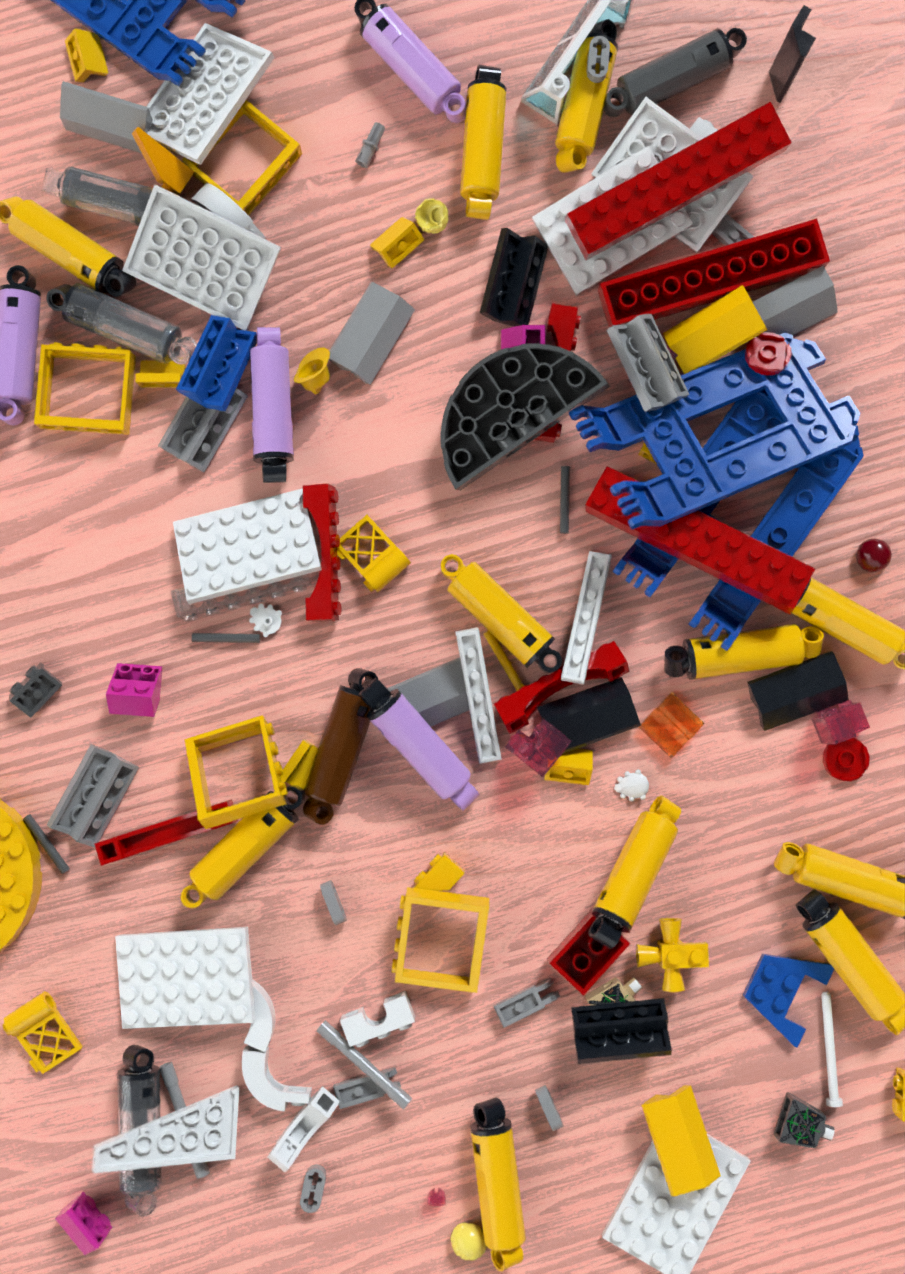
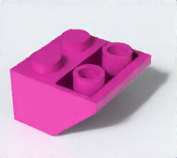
(523, 335)
(134, 690)
(84, 1223)

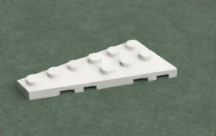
(186, 1136)

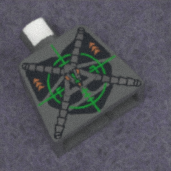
(801, 1123)

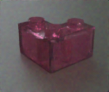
(840, 723)
(540, 748)

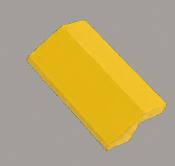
(715, 330)
(681, 1141)

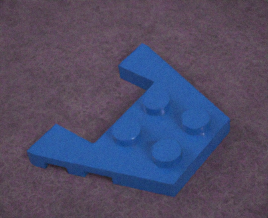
(775, 986)

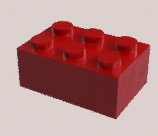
(582, 958)

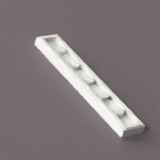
(586, 617)
(478, 695)

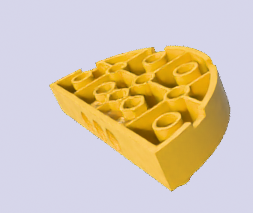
(18, 875)

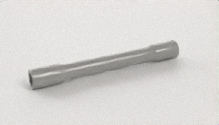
(172, 1084)
(396, 1093)

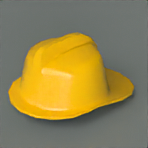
(313, 370)

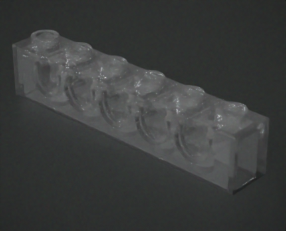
(233, 601)

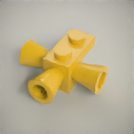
(673, 954)

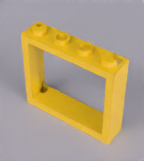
(272, 174)
(79, 351)
(221, 737)
(442, 900)

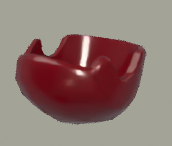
(873, 555)

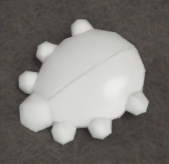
(265, 619)
(632, 785)

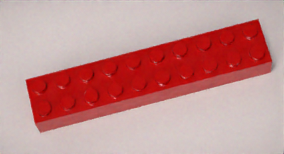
(678, 181)
(714, 274)
(711, 548)

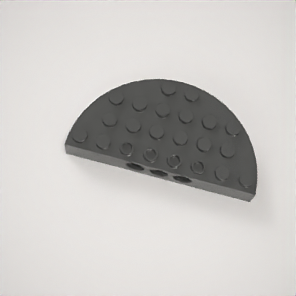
(509, 404)

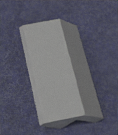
(102, 116)
(798, 303)
(370, 332)
(648, 362)
(199, 431)
(437, 692)
(92, 795)

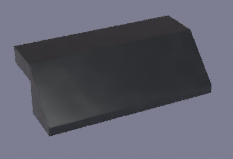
(791, 55)
(514, 278)
(798, 690)
(592, 714)
(621, 1031)

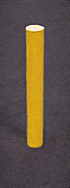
(504, 661)

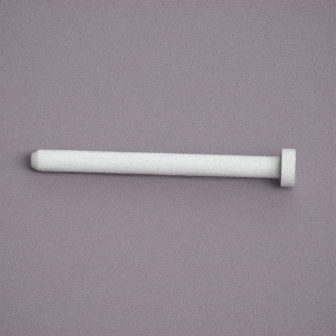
(833, 1099)

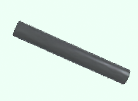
(564, 500)
(228, 638)
(46, 843)

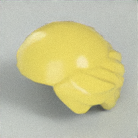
(432, 216)
(468, 1241)

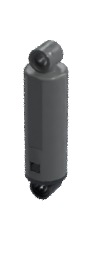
(675, 71)

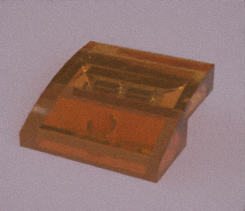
(671, 725)

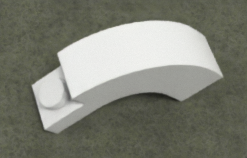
(219, 203)
(264, 1026)
(265, 1087)
(302, 1128)

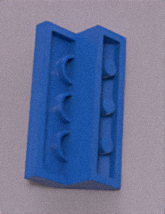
(217, 364)

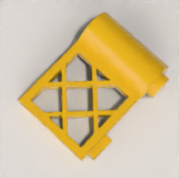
(381, 569)
(30, 1018)

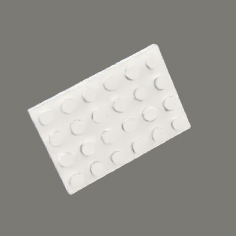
(200, 109)
(666, 137)
(201, 257)
(586, 273)
(246, 546)
(185, 978)
(667, 1228)

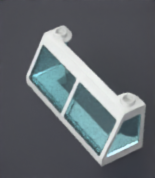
(550, 85)

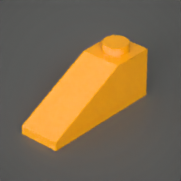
(166, 167)

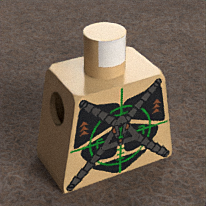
(614, 992)

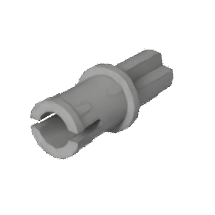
(370, 145)

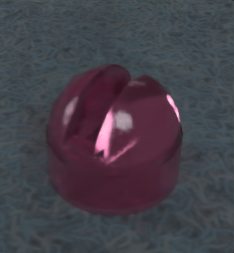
(436, 1199)

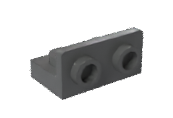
(34, 689)

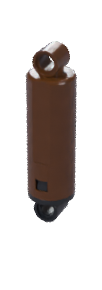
(338, 749)

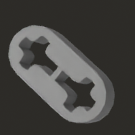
(602, 59)
(333, 902)
(549, 1108)
(308, 1187)

